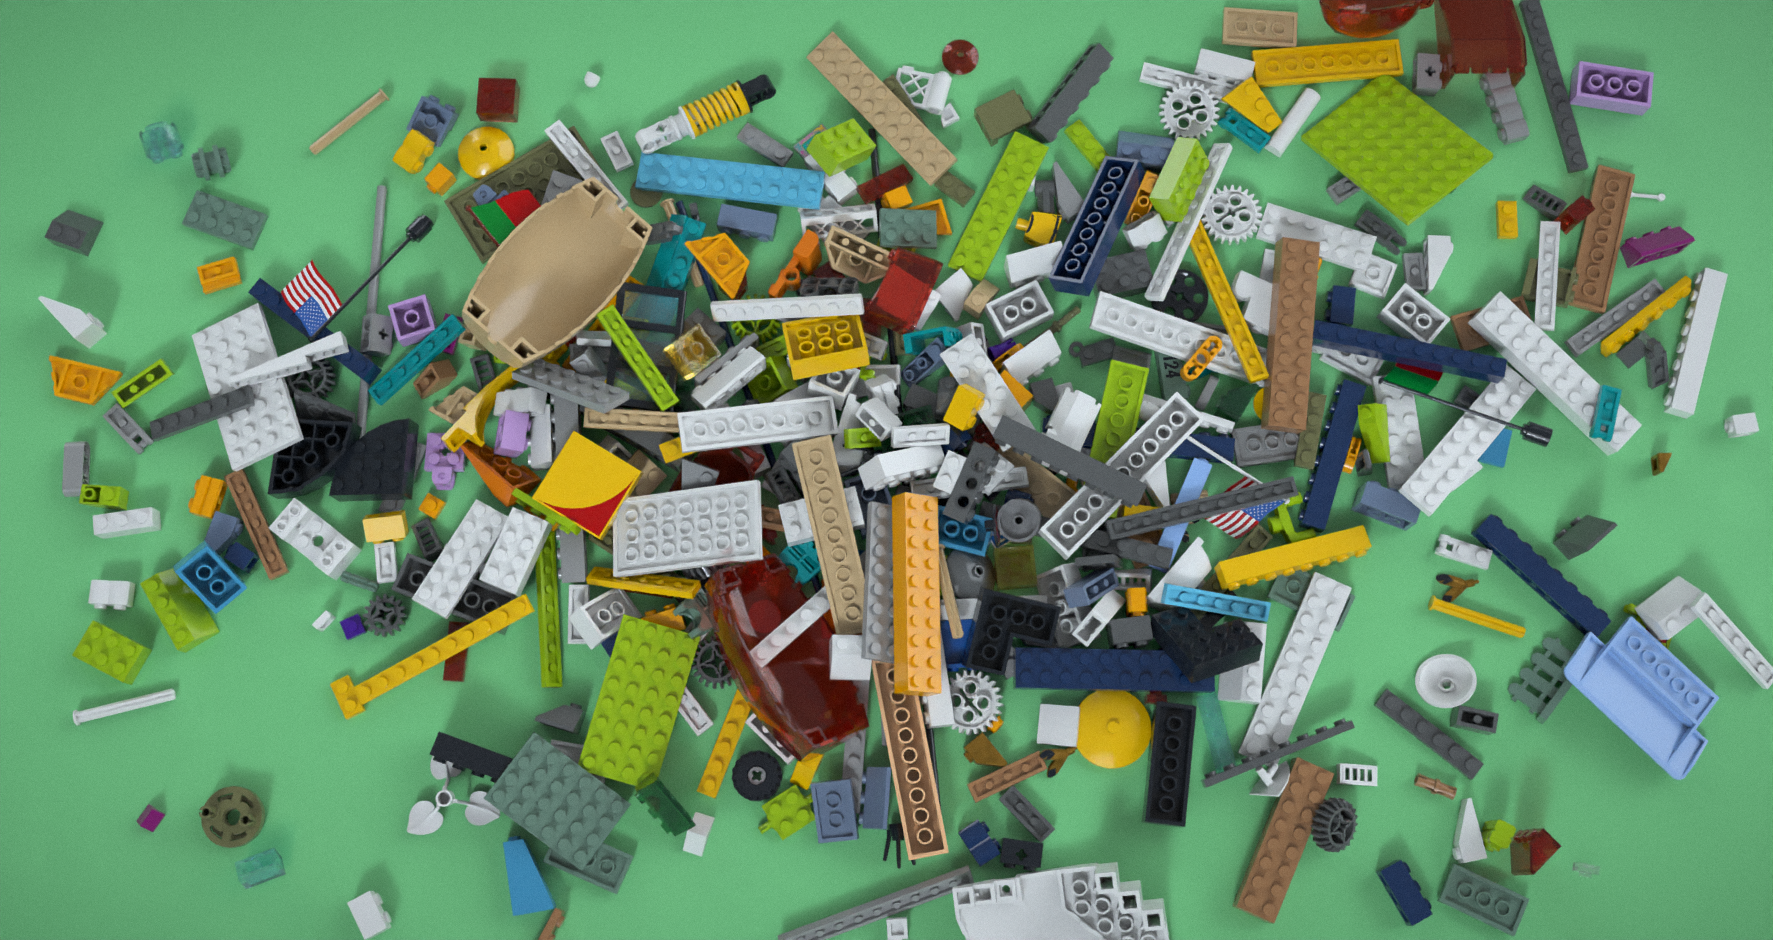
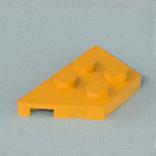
(721, 260)
(81, 381)

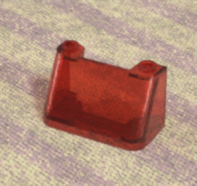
(903, 290)

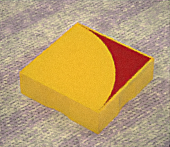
(587, 485)

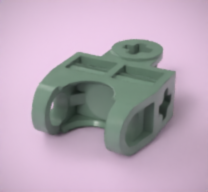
(698, 612)

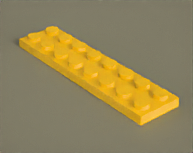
(1327, 63)

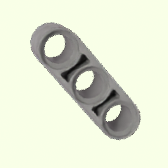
(75, 467)

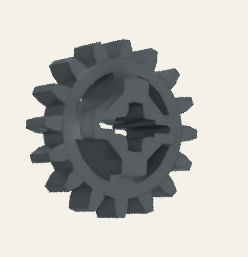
(377, 618)

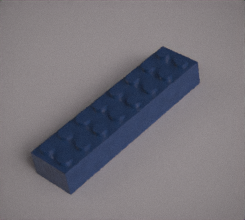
(1097, 226)

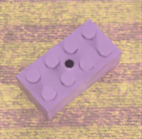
(1611, 88)

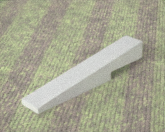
(292, 362)

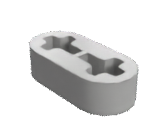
(1207, 392)

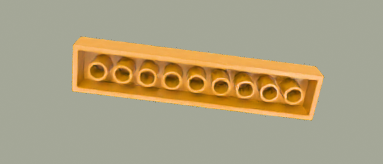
(916, 595)

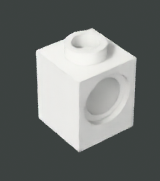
(1741, 425)

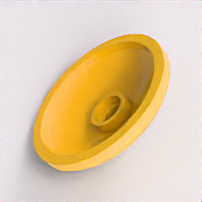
(482, 163)

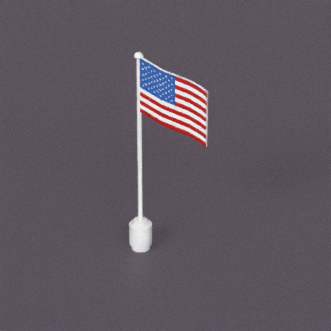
(1237, 522)

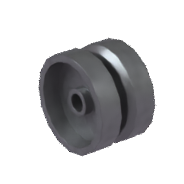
(1008, 524)

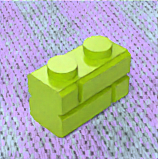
(1497, 835)

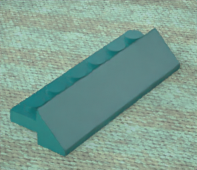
(673, 258)

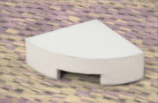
(949, 116)

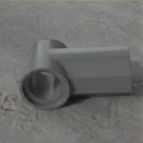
(1045, 195)

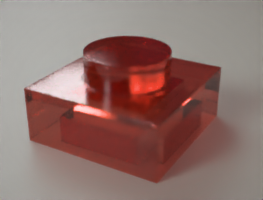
(1154, 696)

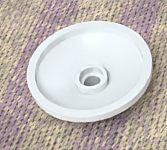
(1445, 671)

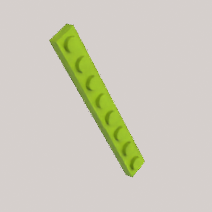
(548, 615)

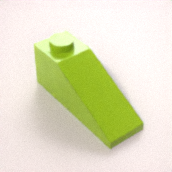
(1374, 429)

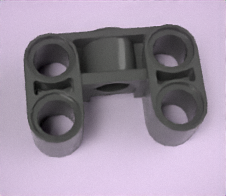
(820, 286)

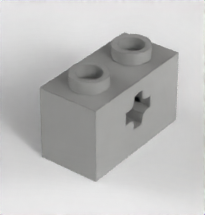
(1426, 74)
(376, 335)

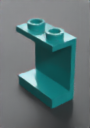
(915, 342)

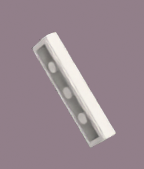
(1293, 122)

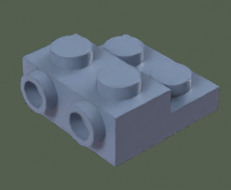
(433, 119)

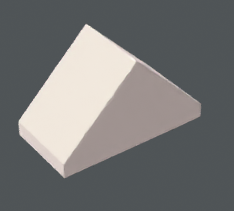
(698, 835)

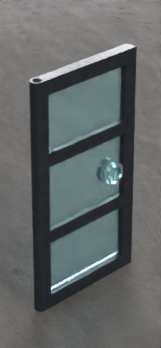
(656, 321)

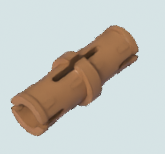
(1435, 786)

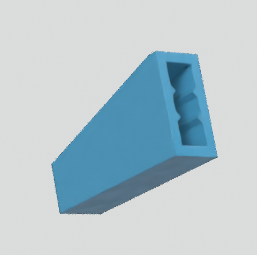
(526, 883)

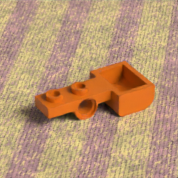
(805, 259)

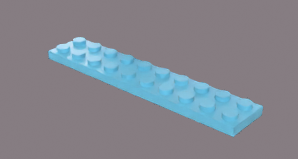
(730, 180)

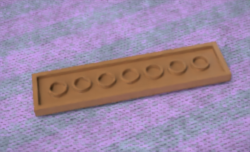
(1601, 238)

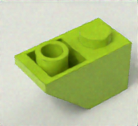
(104, 496)

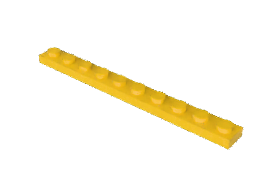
(1227, 306)
(443, 649)

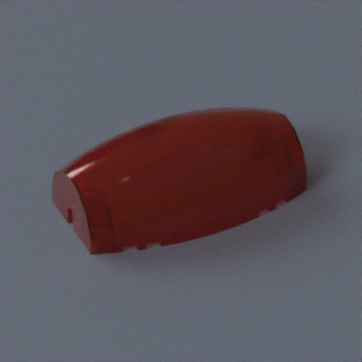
(795, 688)

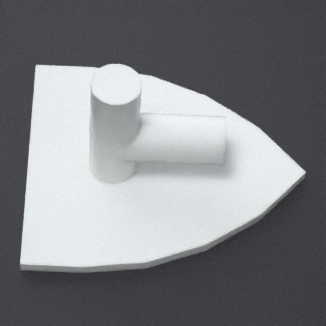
(1271, 781)

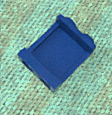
(955, 648)

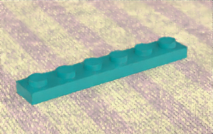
(416, 359)

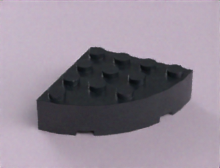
(313, 460)
(379, 465)

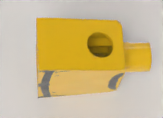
(1040, 228)

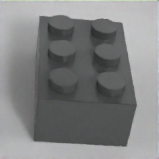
(1124, 275)

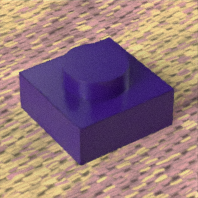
(353, 627)

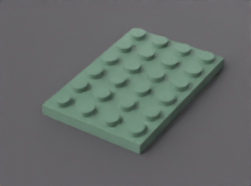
(557, 801)

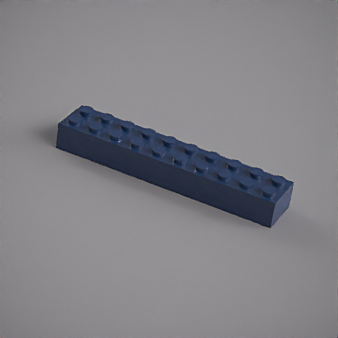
(1101, 671)

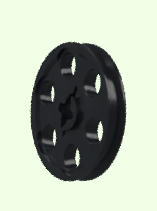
(1188, 293)

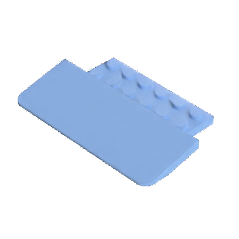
(1644, 694)

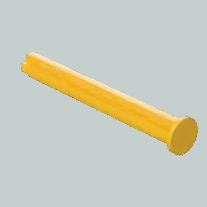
(1476, 617)

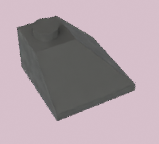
(564, 717)

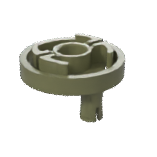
(216, 814)

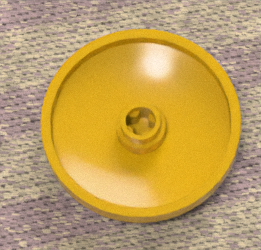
(1113, 729)

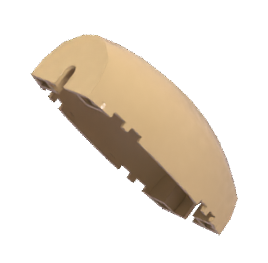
(554, 273)

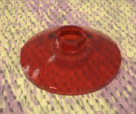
(956, 64)

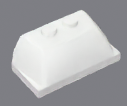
(848, 458)
(1186, 572)

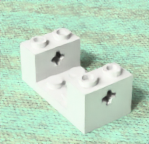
(301, 526)

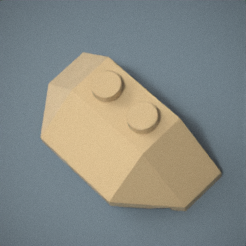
(855, 256)

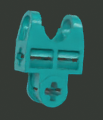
(808, 554)

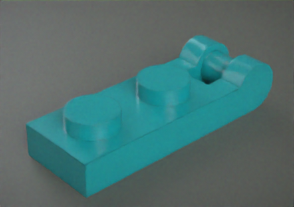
(1244, 130)
(1605, 413)

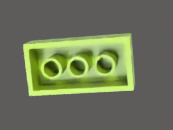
(1179, 179)

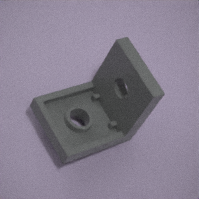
(1096, 560)

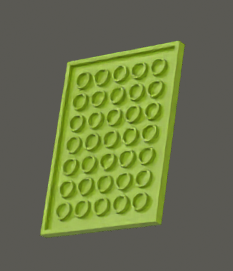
(1397, 148)

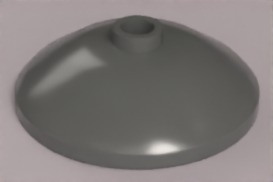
(963, 573)

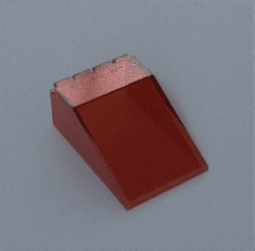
(1479, 38)

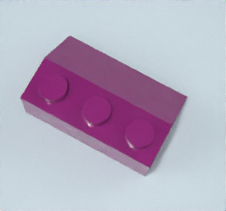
(1655, 245)

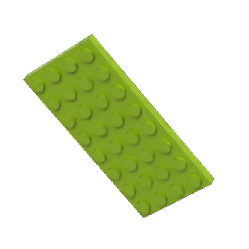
(638, 701)

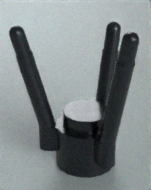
(871, 453)
(897, 835)

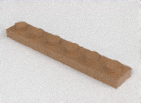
(256, 524)

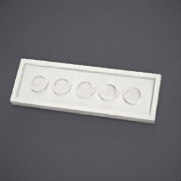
(1337, 243)
(973, 367)
(1403, 432)
(460, 559)

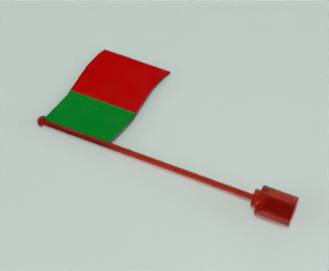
(503, 216)

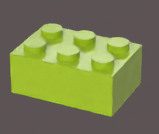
(841, 147)
(112, 652)

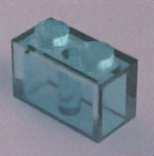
(260, 868)

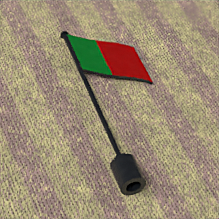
(1423, 381)

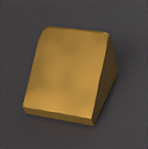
(1659, 462)

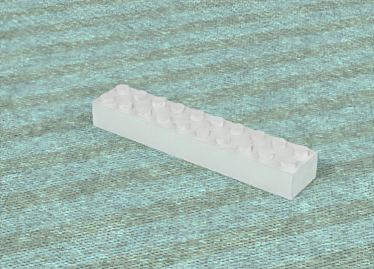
(1548, 368)
(1136, 458)

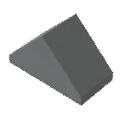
(1634, 350)

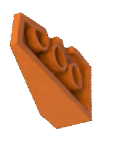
(500, 473)

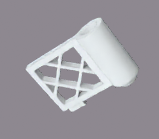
(936, 89)

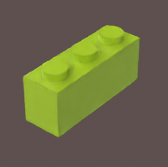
(142, 383)

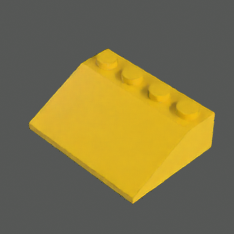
(825, 345)

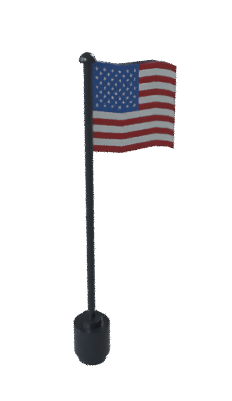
(316, 301)

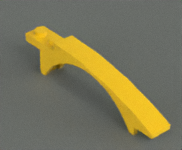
(473, 421)

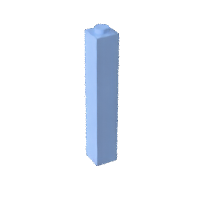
(1189, 491)

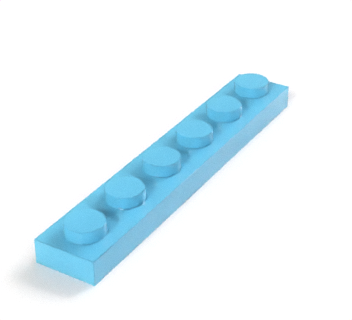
(1215, 602)

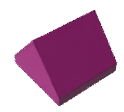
(150, 818)

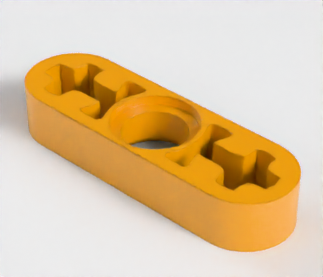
(1194, 362)

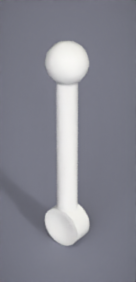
(1660, 197)

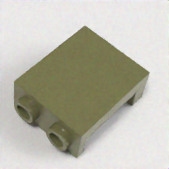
(1002, 116)
(1565, 281)

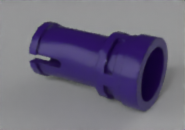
(997, 350)

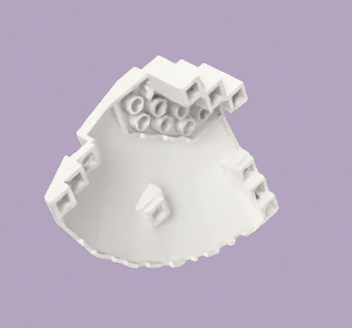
(1060, 905)

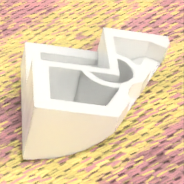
(954, 293)

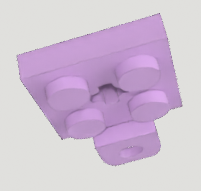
(442, 467)

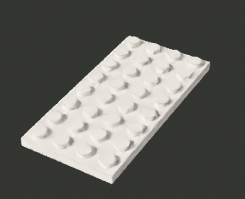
(234, 348)
(688, 529)

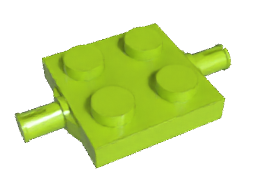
(788, 812)

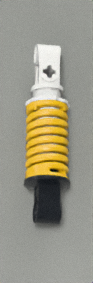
(695, 117)

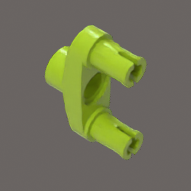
(1282, 523)

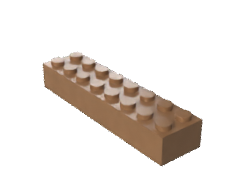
(1283, 841)

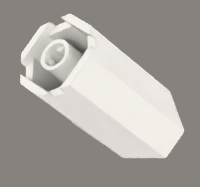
(1072, 419)

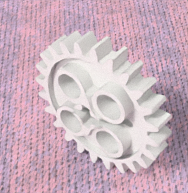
(1183, 95)
(1240, 229)
(983, 690)

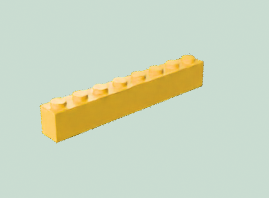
(1292, 557)

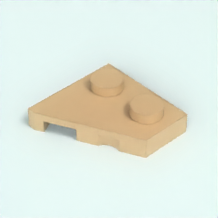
(452, 407)

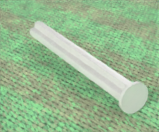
(123, 706)

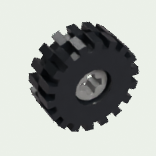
(770, 776)

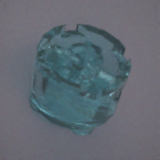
(161, 142)

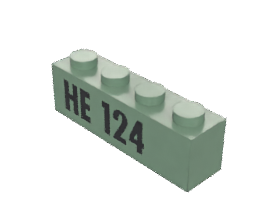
(1169, 376)

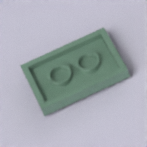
(908, 228)

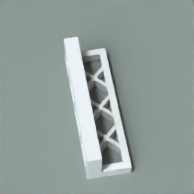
(841, 215)

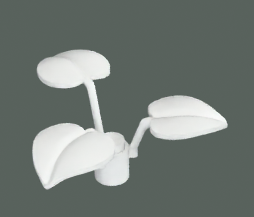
(425, 817)

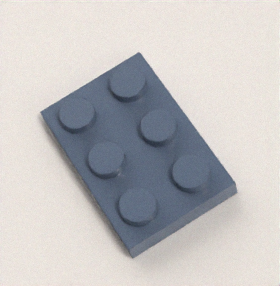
(834, 810)

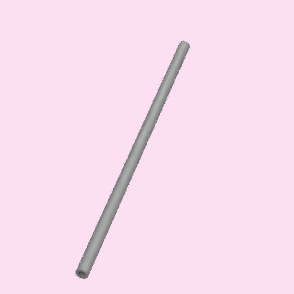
(372, 295)

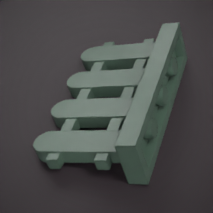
(1547, 689)

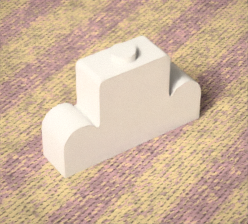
(1257, 301)

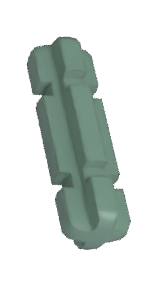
(359, 581)

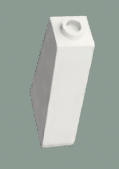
(1098, 617)

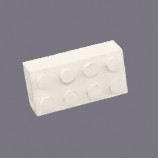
(901, 466)
(797, 522)
(516, 552)

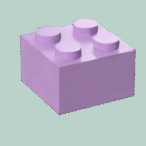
(413, 319)
(511, 434)

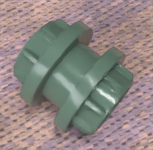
(211, 162)

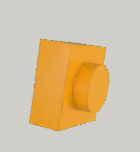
(432, 506)

